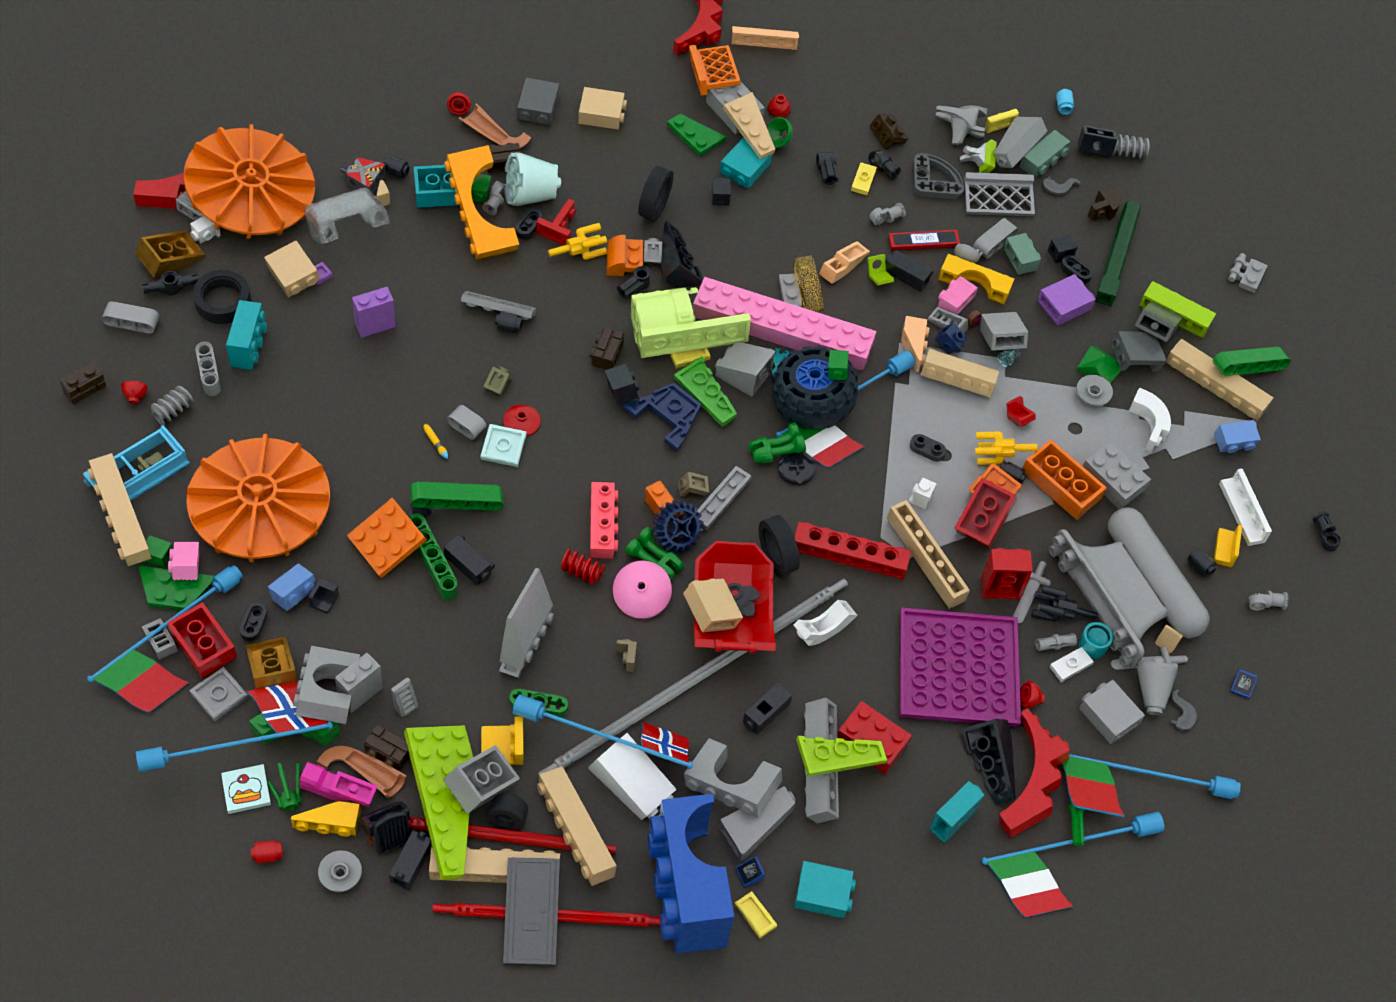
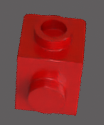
(1018, 412)

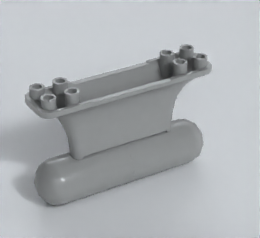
(1131, 583)

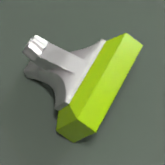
(982, 156)

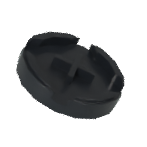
(796, 468)

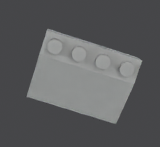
(527, 622)

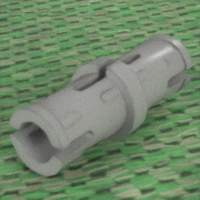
(1056, 642)

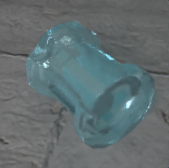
(1008, 356)

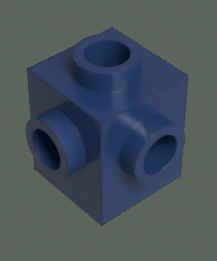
(951, 338)

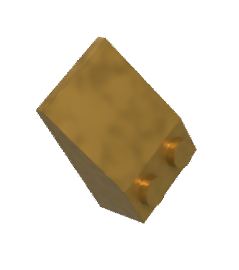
(168, 252)
(271, 663)

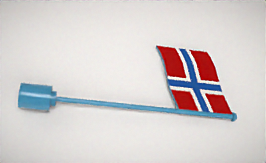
(278, 711)
(653, 739)

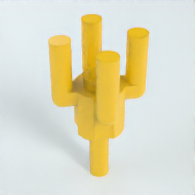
(581, 244)
(1000, 448)

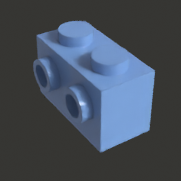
(1237, 436)
(292, 587)

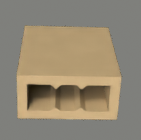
(602, 108)
(292, 268)
(713, 605)

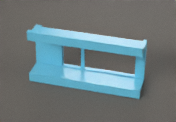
(156, 473)

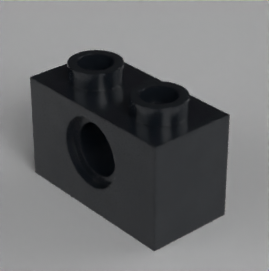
(1106, 138)

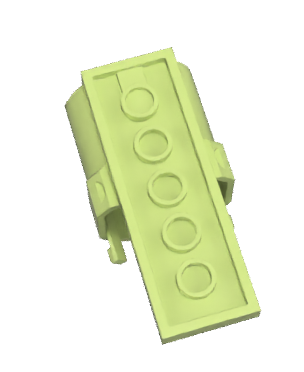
(666, 324)

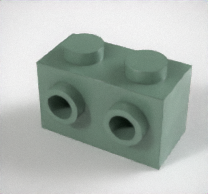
(1022, 253)

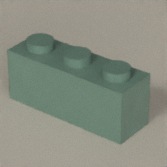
(1045, 154)

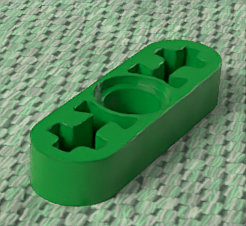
(555, 699)

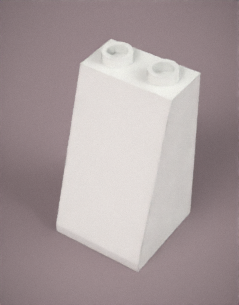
(633, 778)

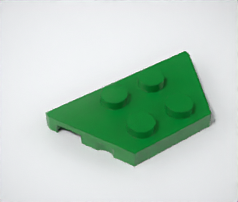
(169, 593)

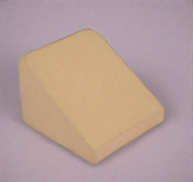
(383, 194)
(1168, 638)

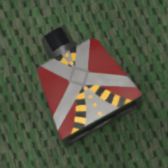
(364, 174)

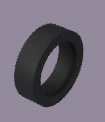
(655, 193)
(215, 279)
(779, 545)

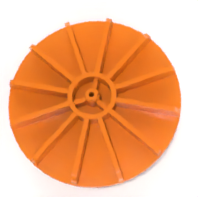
(249, 181)
(258, 498)

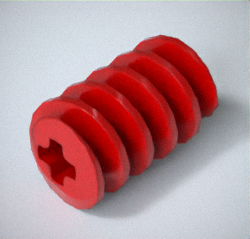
(581, 567)

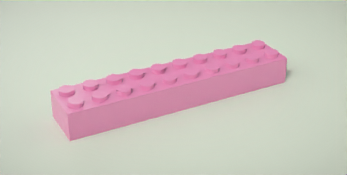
(784, 322)

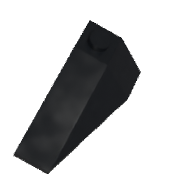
(676, 260)
(993, 753)

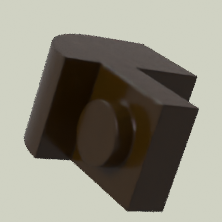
(1107, 203)

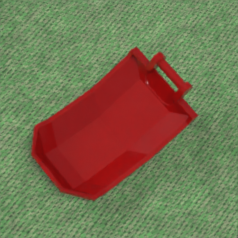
(747, 566)

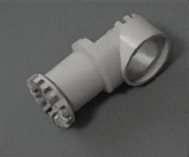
(495, 198)
(879, 216)
(1269, 599)

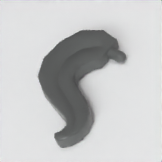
(1059, 189)
(1189, 715)

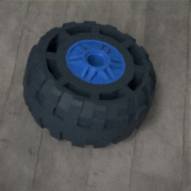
(806, 393)

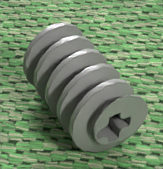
(1132, 146)
(170, 404)

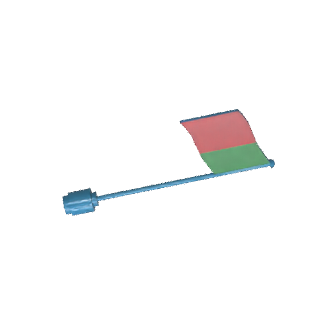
(142, 679)
(1094, 788)

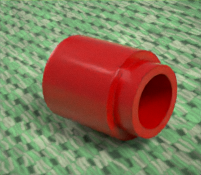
(267, 851)

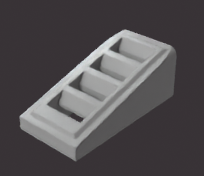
(961, 322)
(165, 650)
(404, 698)

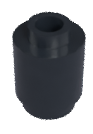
(396, 166)
(508, 322)
(1014, 471)
(1202, 562)

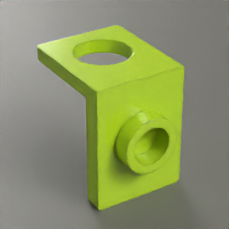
(879, 275)

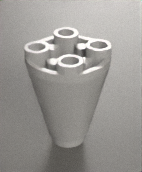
(1156, 683)

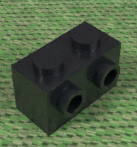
(622, 384)

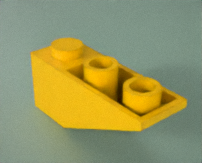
(333, 818)

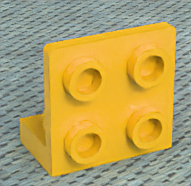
(507, 739)

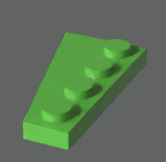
(702, 386)

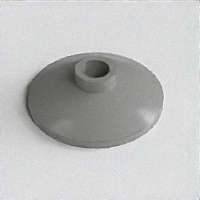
(1094, 384)
(339, 862)

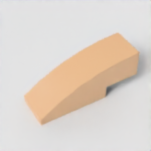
(843, 262)

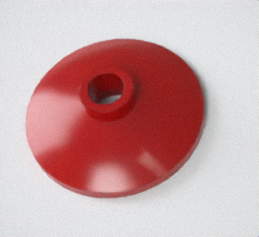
(530, 422)

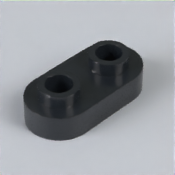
(526, 226)
(1077, 267)
(927, 447)
(253, 622)

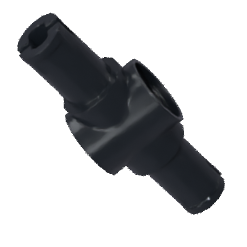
(170, 283)

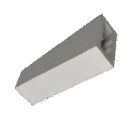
(1018, 140)
(747, 831)

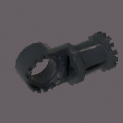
(884, 164)
(1327, 530)

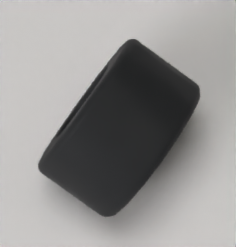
(508, 812)

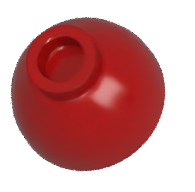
(458, 103)
(779, 106)
(134, 391)
(1030, 695)

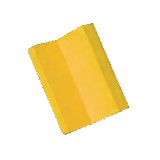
(1227, 546)

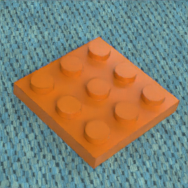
(386, 537)

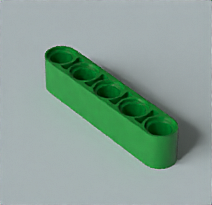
(1251, 361)
(456, 496)
(437, 563)

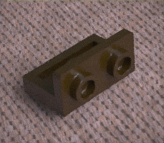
(888, 130)

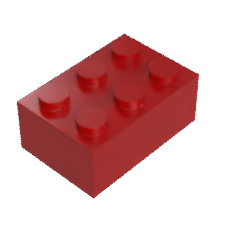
(985, 513)
(1006, 574)
(202, 640)
(871, 725)

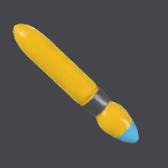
(436, 442)

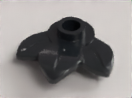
(745, 598)

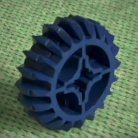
(667, 533)

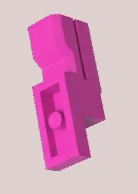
(336, 786)

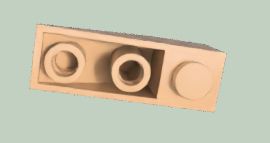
(914, 337)

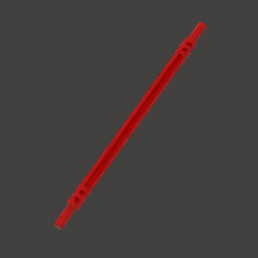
(507, 835)
(579, 916)

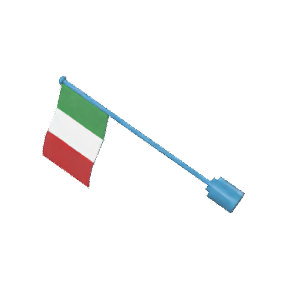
(831, 444)
(1032, 884)

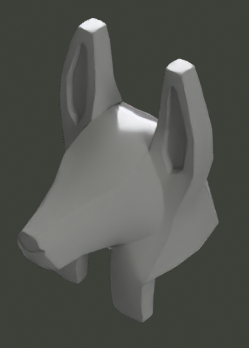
(963, 121)

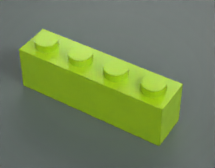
(1195, 317)

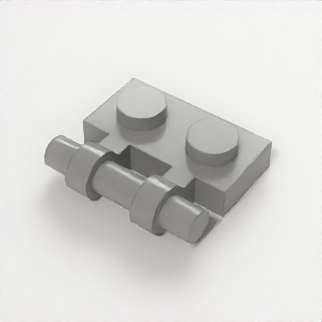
(1253, 273)

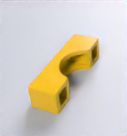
(996, 284)

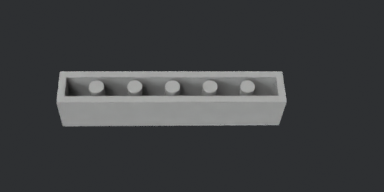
(822, 789)

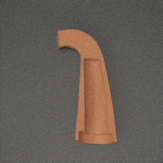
(485, 125)
(373, 770)

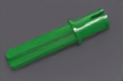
(1077, 824)

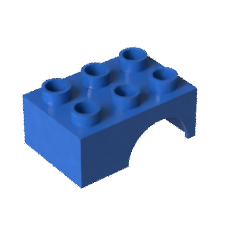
(693, 893)

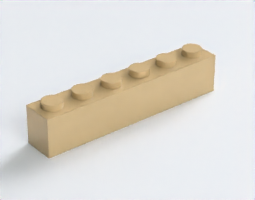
(1232, 388)
(119, 509)
(928, 554)
(577, 826)
(487, 864)

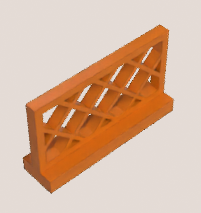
(702, 70)

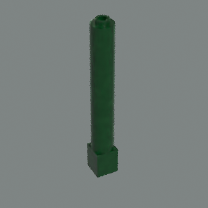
(1118, 254)

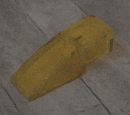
(808, 283)

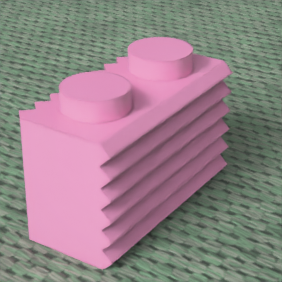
(957, 296)
(184, 560)

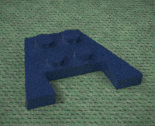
(673, 406)

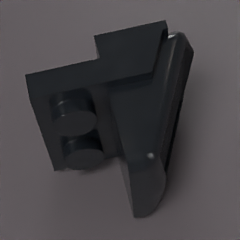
(388, 826)

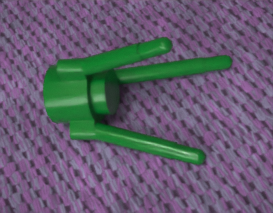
(288, 800)

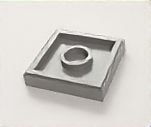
(218, 694)

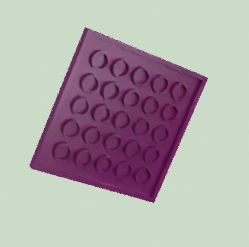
(959, 667)

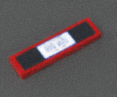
(923, 240)

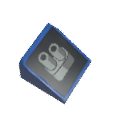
(1244, 683)
(750, 872)

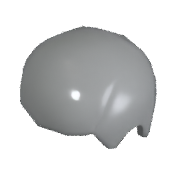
(967, 253)

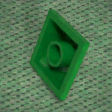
(1099, 363)

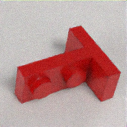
(557, 229)

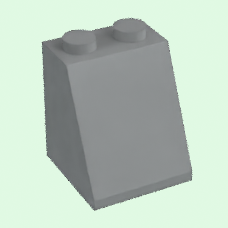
(745, 366)

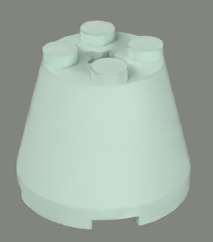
(530, 180)

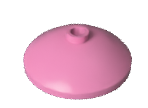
(644, 602)

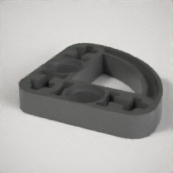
(925, 182)

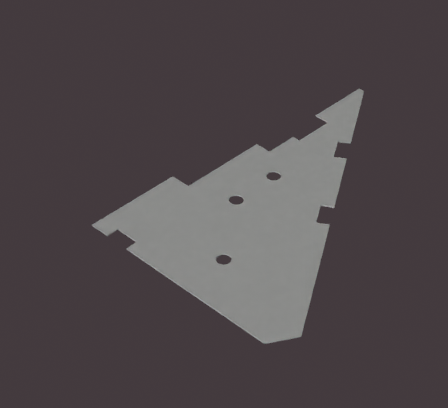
(957, 414)

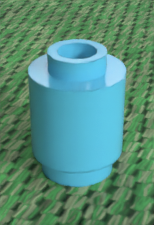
(1065, 101)

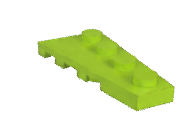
(830, 756)

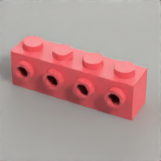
(602, 520)

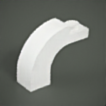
(1156, 413)
(826, 624)

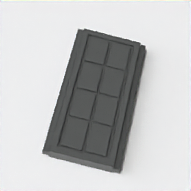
(531, 911)

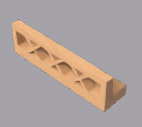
(765, 38)

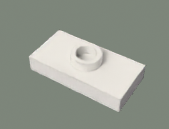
(1071, 664)

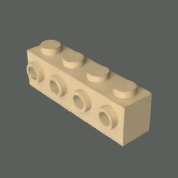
(960, 373)

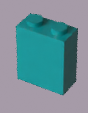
(743, 164)
(957, 811)
(824, 889)

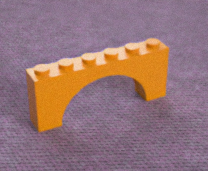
(484, 237)

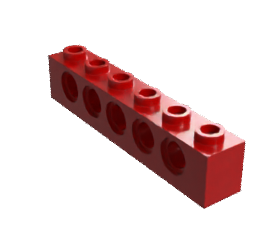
(856, 558)

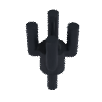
(1059, 606)

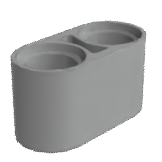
(466, 422)

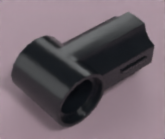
(827, 164)
(635, 282)

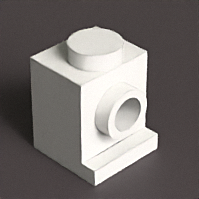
(203, 230)
(922, 493)

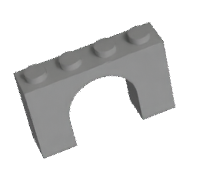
(316, 701)
(749, 796)

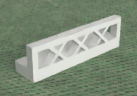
(1246, 508)

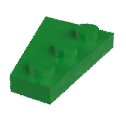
(695, 135)

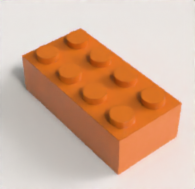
(1064, 479)

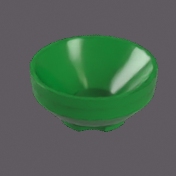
(776, 128)

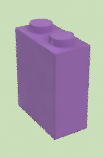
(1066, 299)
(374, 312)

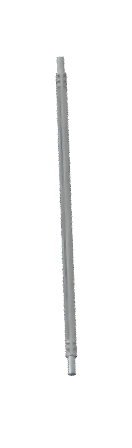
(687, 682)

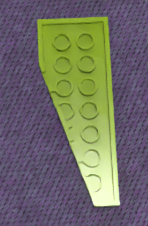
(433, 756)

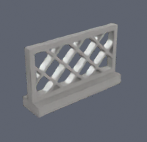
(1014, 182)

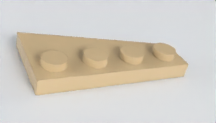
(749, 121)

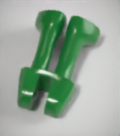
(765, 449)
(668, 561)

